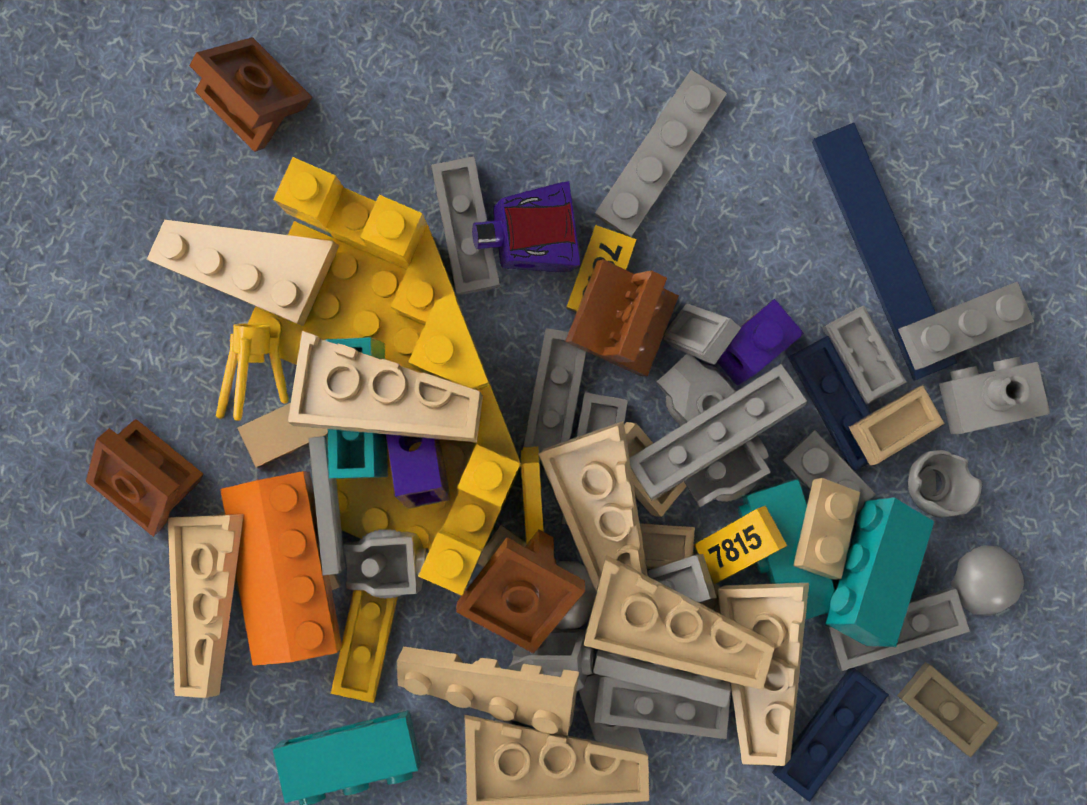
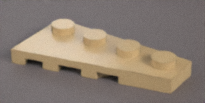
(253, 266)
(361, 393)
(597, 497)
(202, 587)
(664, 627)
(504, 693)
(768, 715)
(536, 768)

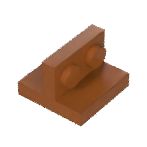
(248, 89)
(623, 317)
(141, 475)
(522, 592)

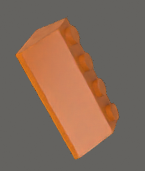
(280, 571)

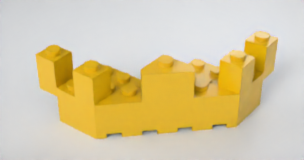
(397, 290)

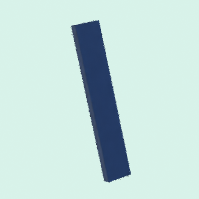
(876, 236)

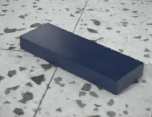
(832, 395)
(831, 733)

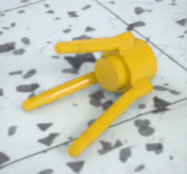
(249, 345)

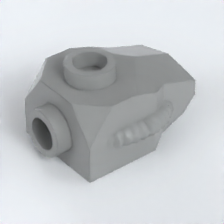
(693, 388)
(730, 475)
(385, 563)
(559, 651)

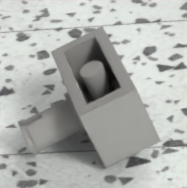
(994, 397)

